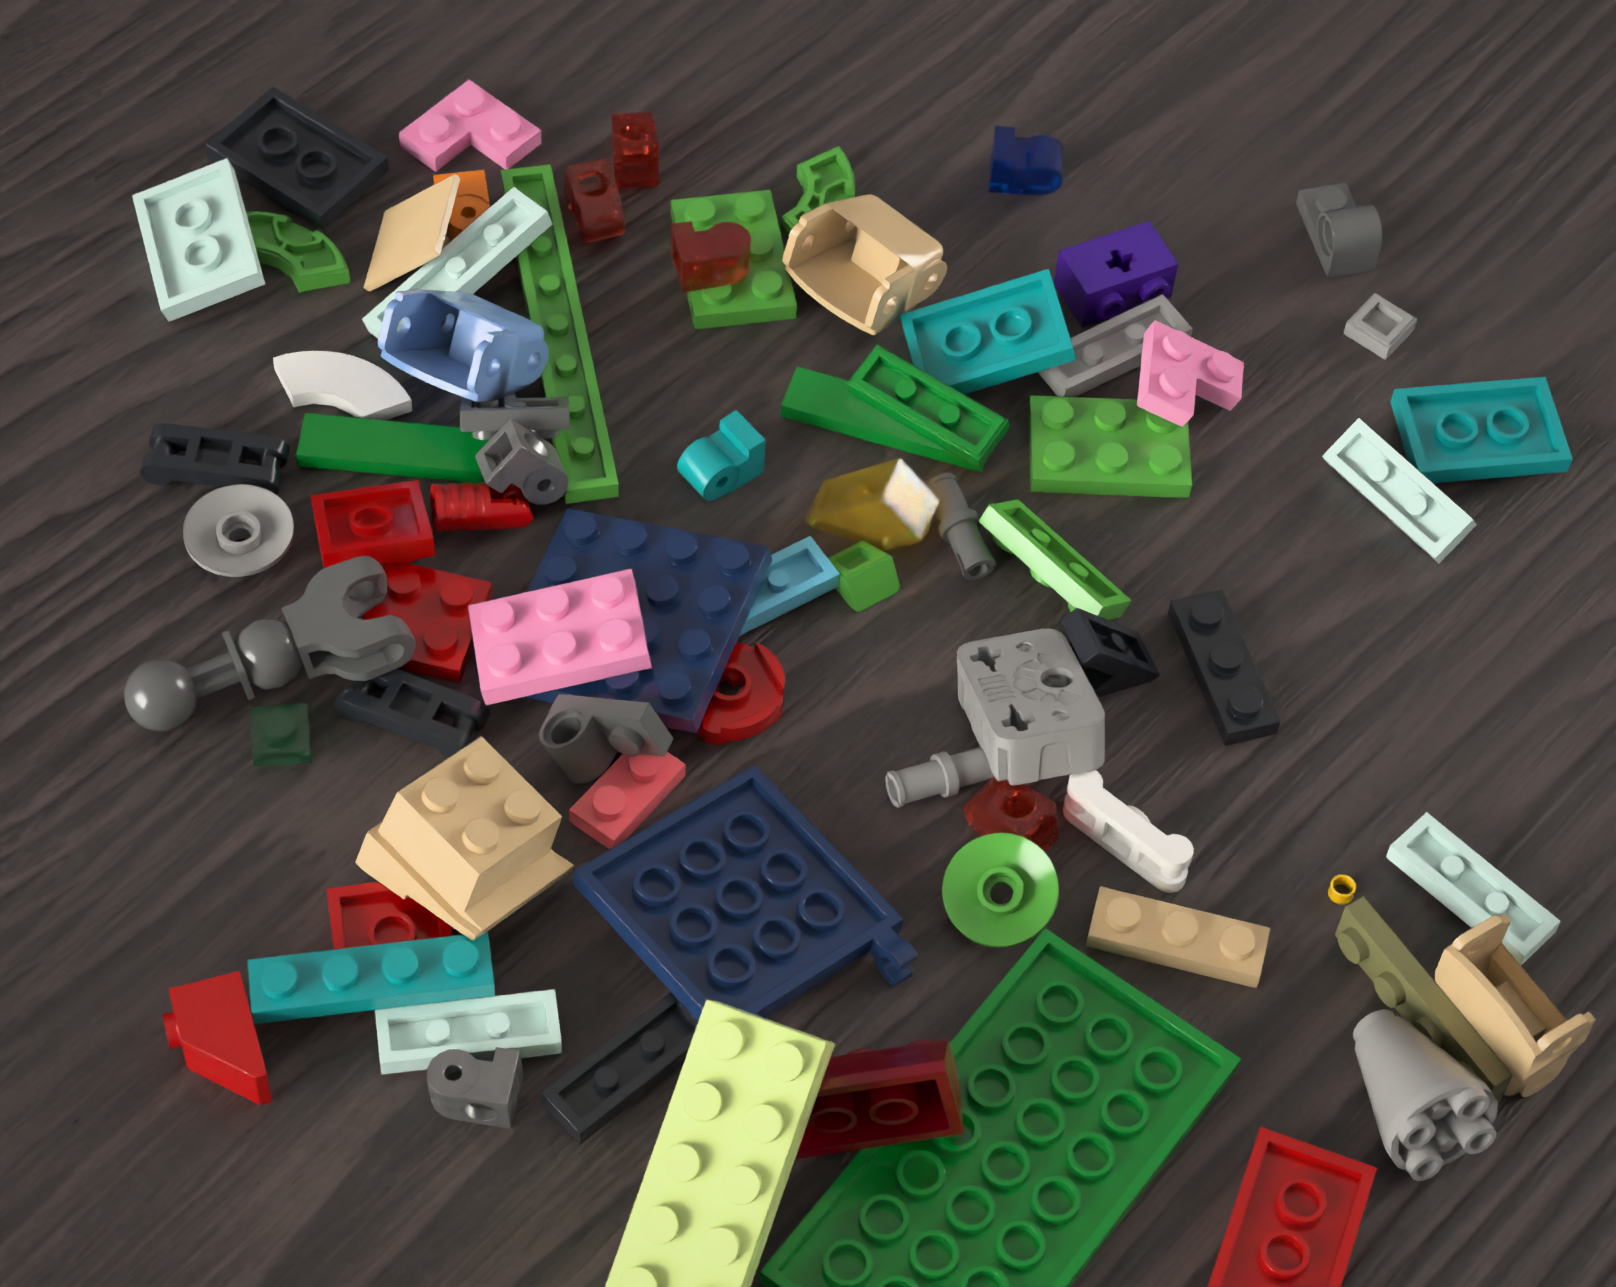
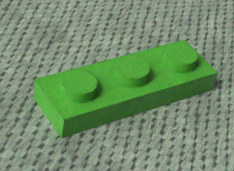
(1053, 560)

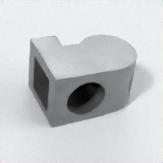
(524, 460)
(476, 1088)

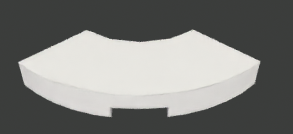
(341, 382)

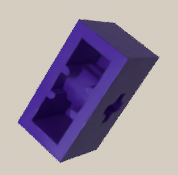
(1114, 273)

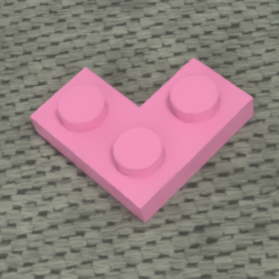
(467, 119)
(1181, 367)

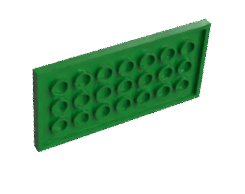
(1067, 1119)

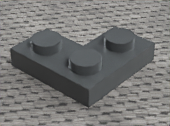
(538, 415)

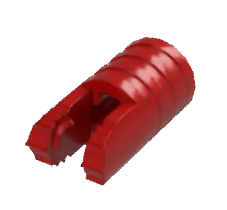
(477, 507)

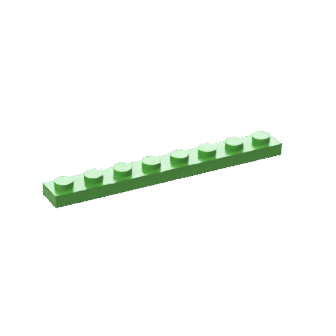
(569, 372)

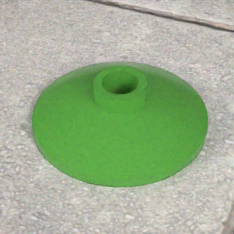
(993, 863)

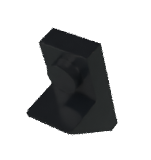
(1108, 652)

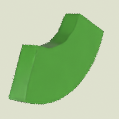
(823, 181)
(297, 251)

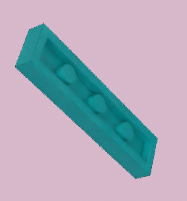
(370, 978)

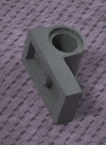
(1342, 233)
(589, 731)

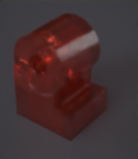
(635, 149)
(594, 203)
(710, 256)
(1013, 810)

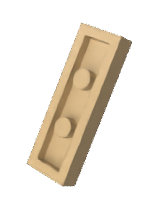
(1178, 937)

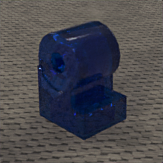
(1025, 164)

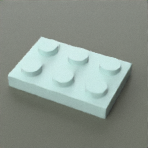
(198, 240)

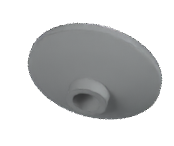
(237, 514)

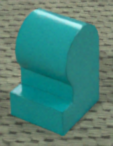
(724, 459)

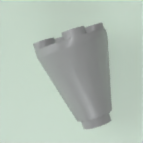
(1421, 1096)

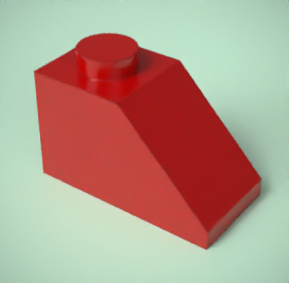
(218, 1035)

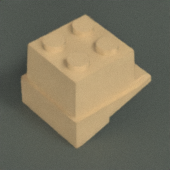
(467, 841)

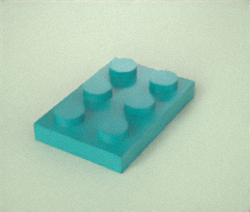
(990, 334)
(1481, 430)

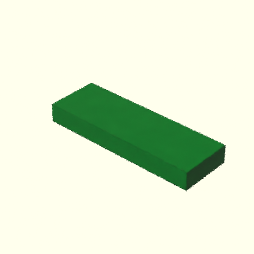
(928, 406)

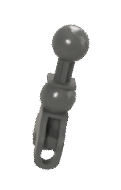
(318, 634)

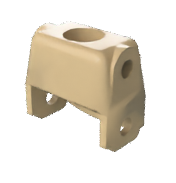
(864, 261)
(1509, 1007)

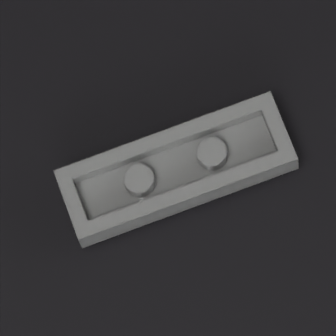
(1111, 348)

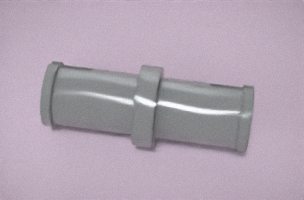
(940, 775)

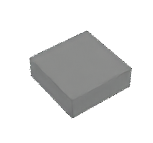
(1380, 326)

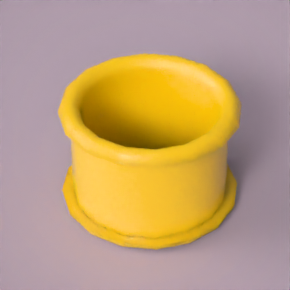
(1342, 898)

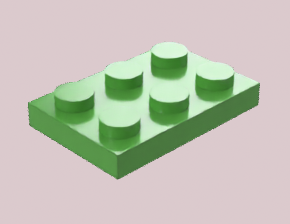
(767, 289)
(1106, 449)

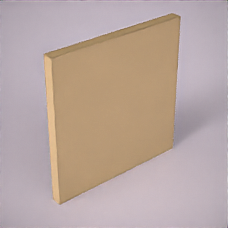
(412, 233)

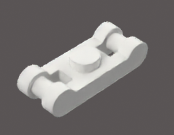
(1127, 833)

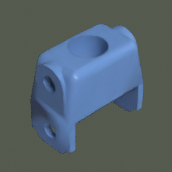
(476, 353)

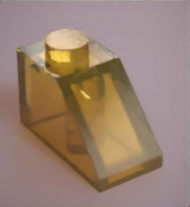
(876, 505)

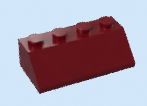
(885, 1099)

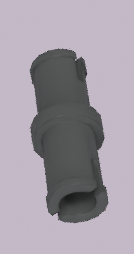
(961, 527)

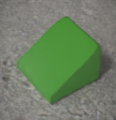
(865, 575)

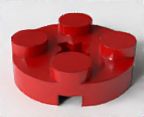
(754, 706)

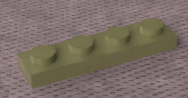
(1414, 994)

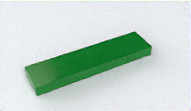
(827, 404)
(389, 448)

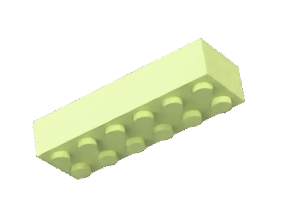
(722, 1153)

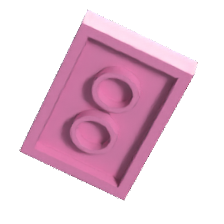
(559, 637)

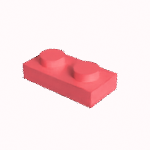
(626, 796)

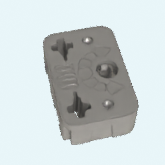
(1031, 706)

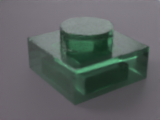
(280, 735)

